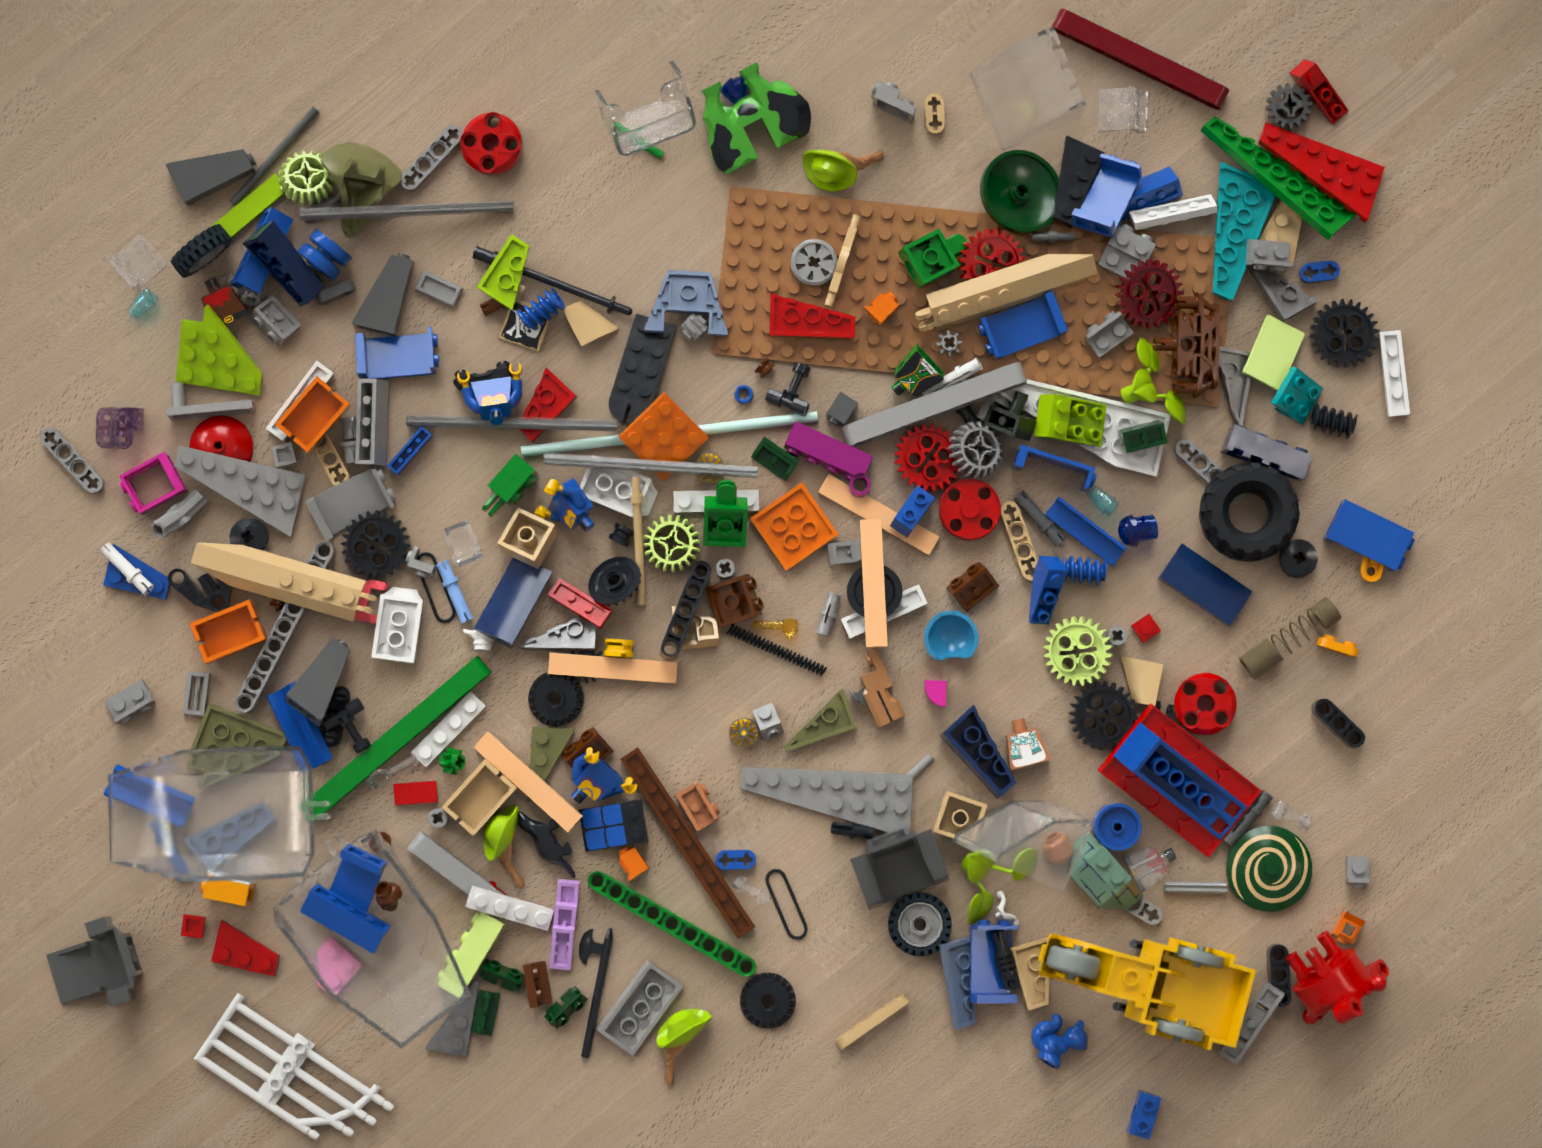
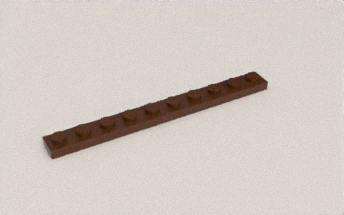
(687, 843)

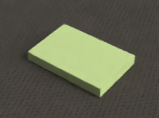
(1273, 352)

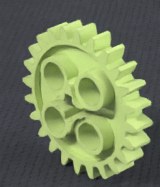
(1075, 632)

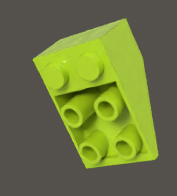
(1070, 420)

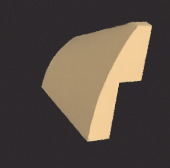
(587, 323)
(701, 633)
(1142, 679)

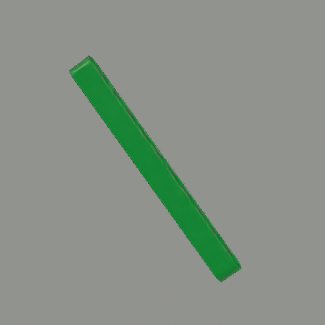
(401, 734)

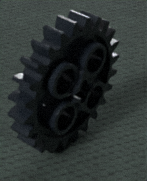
(1364, 333)
(386, 528)
(1109, 697)

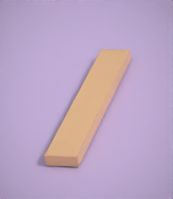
(871, 509)
(873, 583)
(612, 668)
(528, 781)

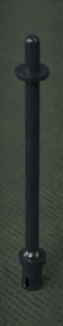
(488, 257)

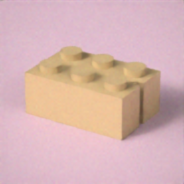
(479, 797)

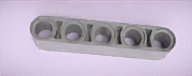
(447, 864)

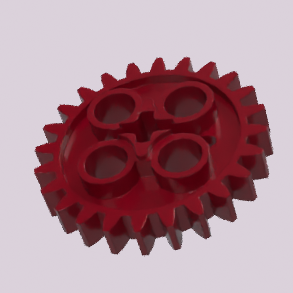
(1133, 305)

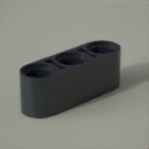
(1347, 728)
(1273, 965)

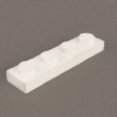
(1173, 212)
(316, 370)
(1394, 373)
(694, 500)
(911, 600)
(448, 729)
(509, 908)

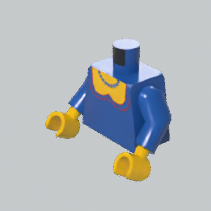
(493, 397)
(567, 505)
(597, 778)

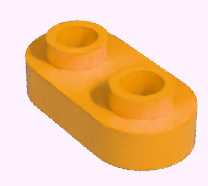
(1368, 563)
(1347, 648)

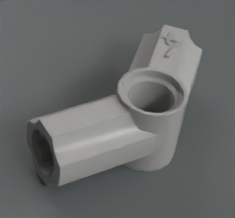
(179, 515)

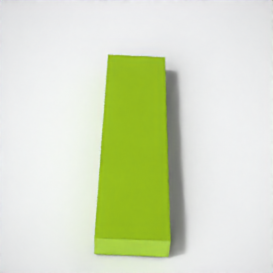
(251, 206)

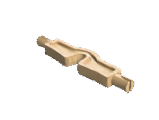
(842, 260)

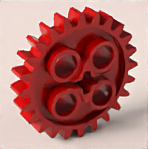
(997, 245)
(913, 446)

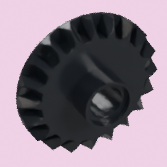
(614, 580)
(893, 591)
(569, 706)
(763, 985)

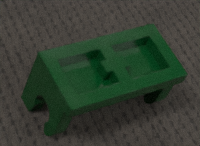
(1143, 436)
(775, 459)

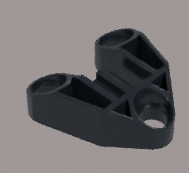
(191, 591)

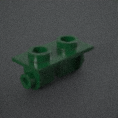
(511, 977)
(485, 1012)
(559, 1015)

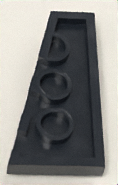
(1076, 174)

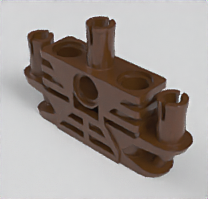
(1202, 337)

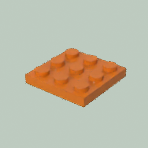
(663, 434)
(794, 526)

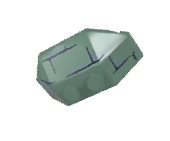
(1104, 878)

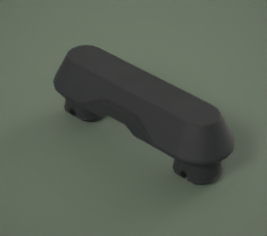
(501, 371)
(338, 701)

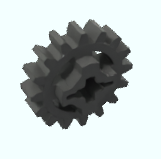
(1289, 115)

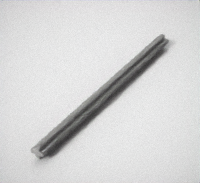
(406, 210)
(513, 423)
(648, 465)

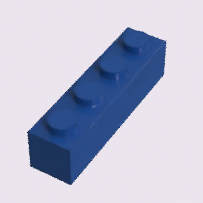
(409, 451)

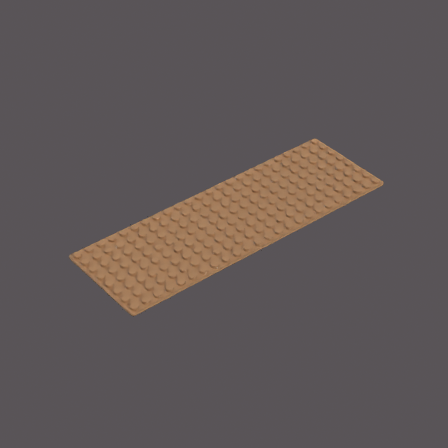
(769, 225)

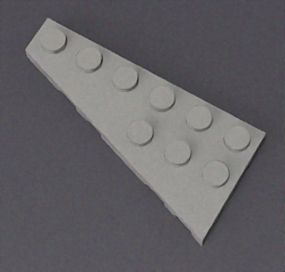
(257, 488)

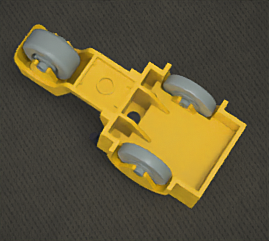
(1172, 988)

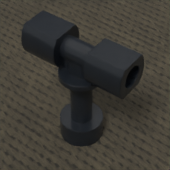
(789, 397)
(345, 719)

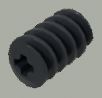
(1333, 421)

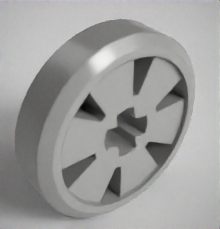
(817, 250)

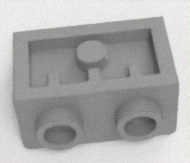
(1268, 254)
(274, 321)
(1108, 334)
(130, 701)

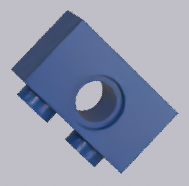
(912, 511)
(1144, 1114)

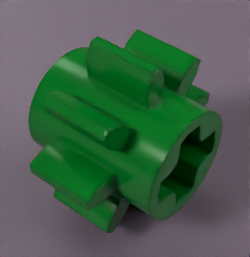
(452, 761)

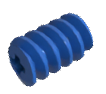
(541, 310)
(1085, 570)

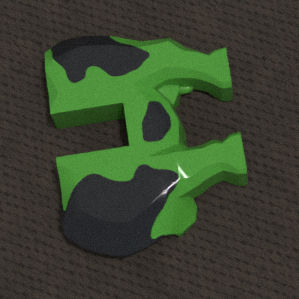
(778, 106)

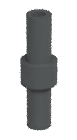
(1051, 237)

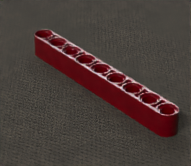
(1140, 59)

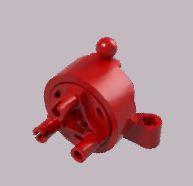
(1335, 981)

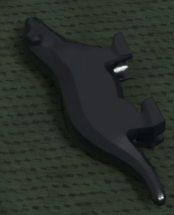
(545, 841)

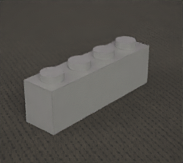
(371, 422)

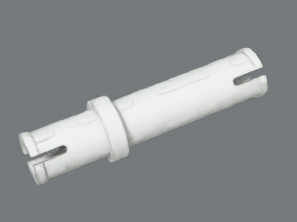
(959, 374)
(133, 575)

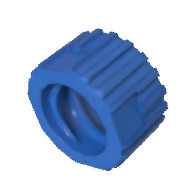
(748, 399)

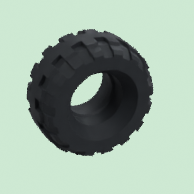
(1272, 489)

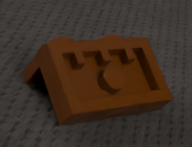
(972, 586)
(589, 738)
(537, 984)

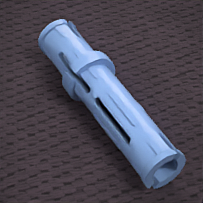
(454, 591)

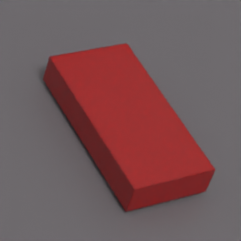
(415, 792)

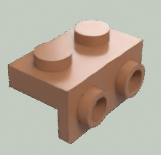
(697, 805)

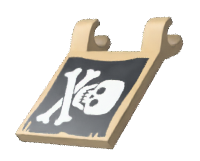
(515, 330)

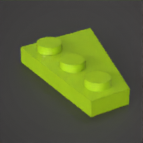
(505, 272)

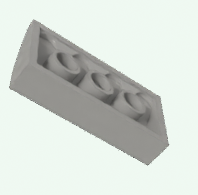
(639, 1007)

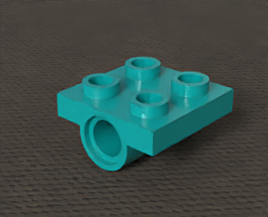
(1296, 395)

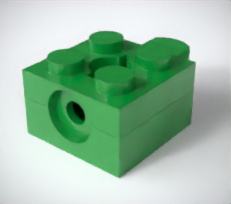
(932, 257)
(510, 484)
(725, 517)

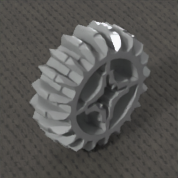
(968, 457)

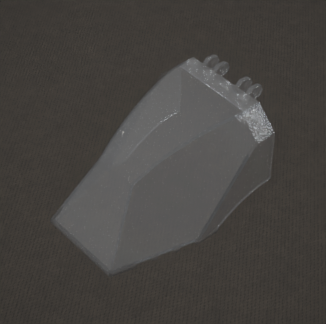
(410, 975)

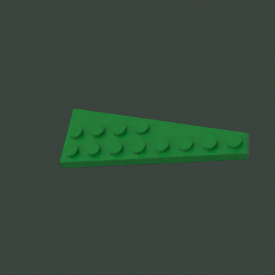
(1291, 187)

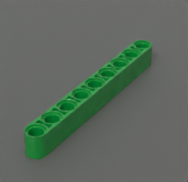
(683, 924)

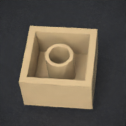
(527, 538)
(956, 814)

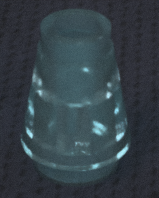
(143, 302)
(1103, 501)

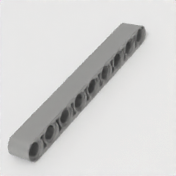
(934, 404)
(284, 639)

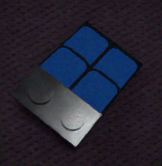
(614, 825)

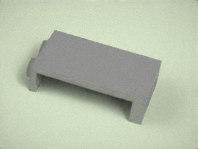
(345, 501)

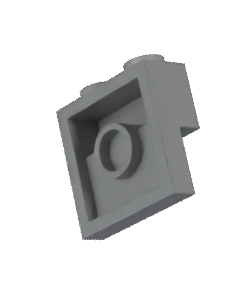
(887, 98)
(1125, 249)

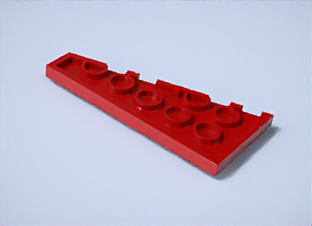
(1332, 171)

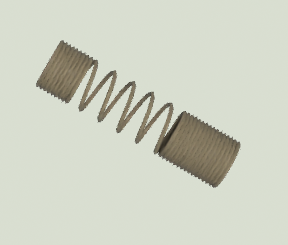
(1266, 654)

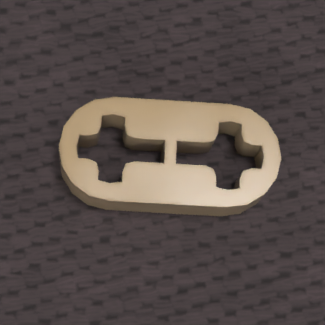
(929, 114)

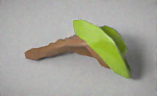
(835, 169)
(498, 840)
(677, 1033)

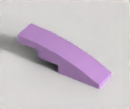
(564, 924)

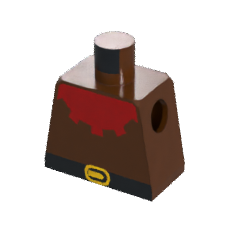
(224, 301)

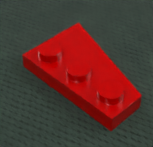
(548, 402)
(243, 952)

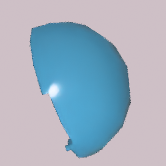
(951, 636)

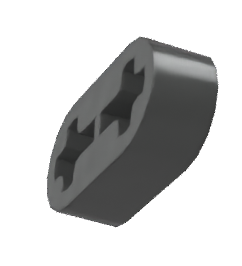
(335, 292)

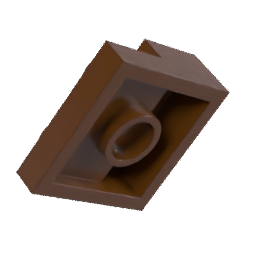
(734, 600)

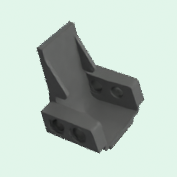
(898, 866)
(97, 965)

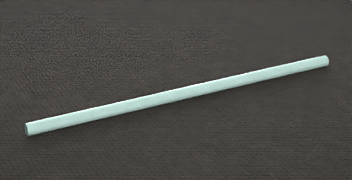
(714, 428)

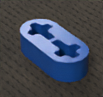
(1319, 277)
(735, 854)

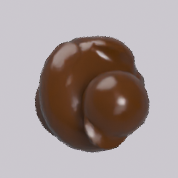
(387, 895)

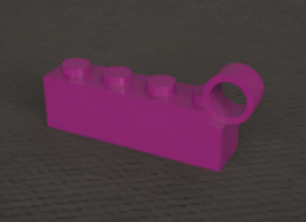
(831, 454)

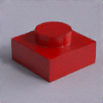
(1145, 628)
(193, 926)

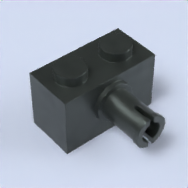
(1011, 420)

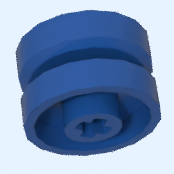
(322, 257)
(1104, 823)

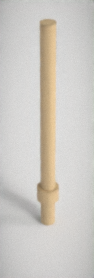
(636, 499)

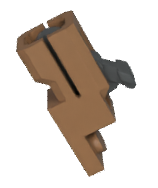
(875, 692)

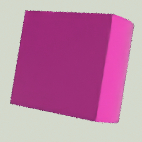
(936, 691)

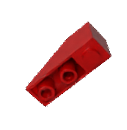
(1322, 94)

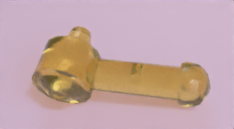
(788, 626)

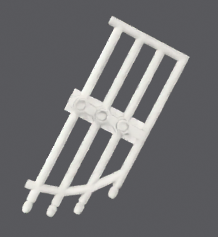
(286, 1068)

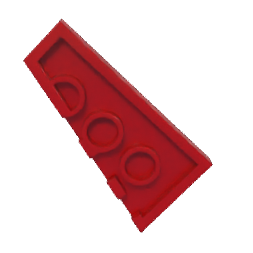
(801, 319)

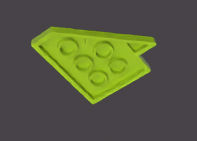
(215, 358)

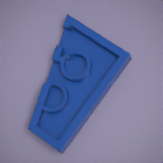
(116, 579)

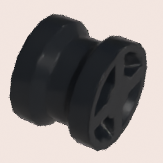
(621, 534)

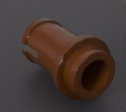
(490, 306)

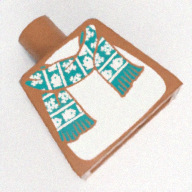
(1025, 746)

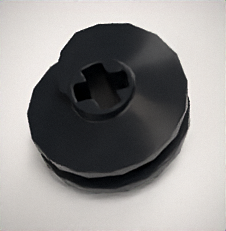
(257, 530)
(1307, 553)

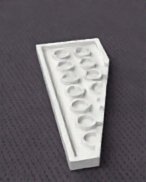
(1117, 416)

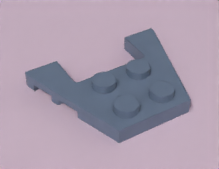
(690, 294)

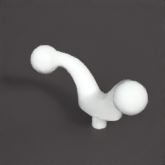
(1000, 909)

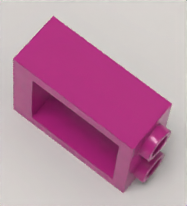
(177, 482)

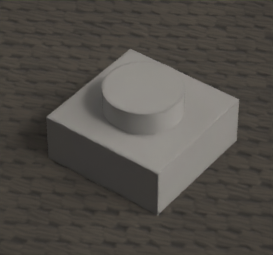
(284, 454)

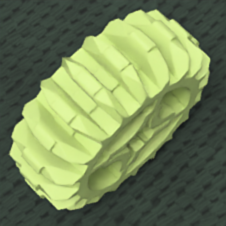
(291, 179)
(688, 547)

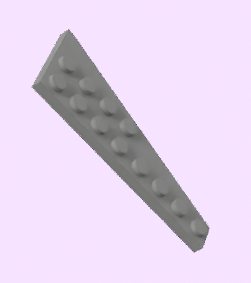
(859, 797)

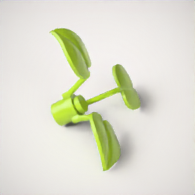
(1143, 386)
(977, 868)

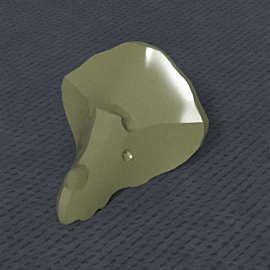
(362, 178)

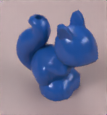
(1053, 1046)

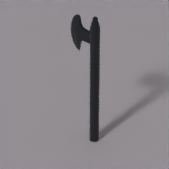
(586, 947)

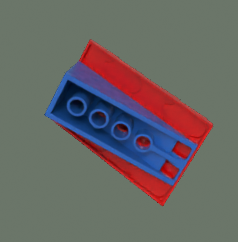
(1179, 780)

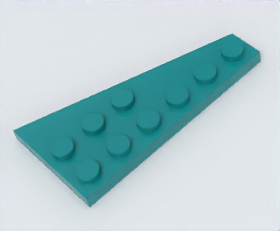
(1239, 217)

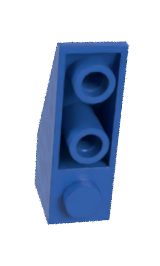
(1046, 588)

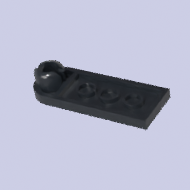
(640, 370)

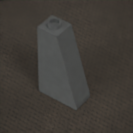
(207, 174)
(386, 299)
(317, 684)

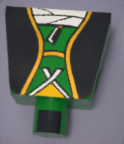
(916, 373)

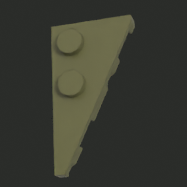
(829, 721)
(546, 748)

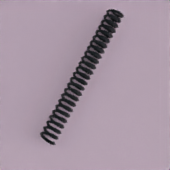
(790, 656)

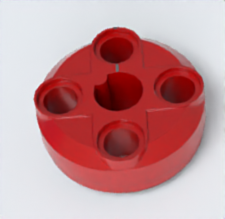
(491, 143)
(969, 509)
(1205, 704)

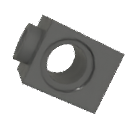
(841, 409)

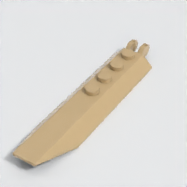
(1004, 289)
(283, 579)

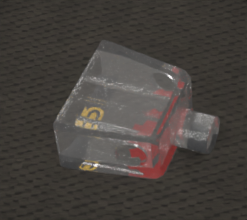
(1148, 865)

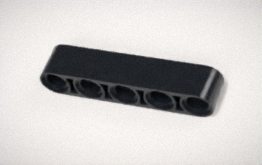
(689, 601)

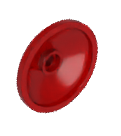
(225, 429)

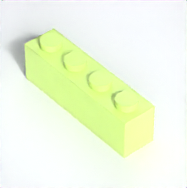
(477, 944)

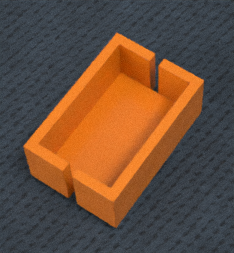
(313, 414)
(229, 631)

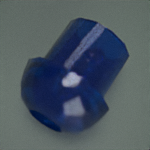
(1137, 529)

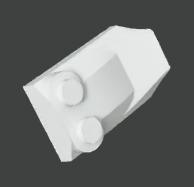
(614, 487)
(397, 626)

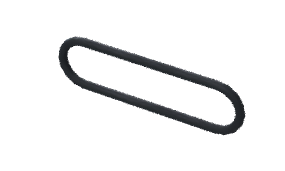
(429, 596)
(794, 900)

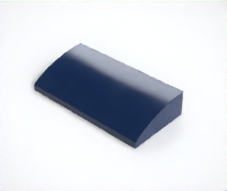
(1205, 585)
(512, 602)

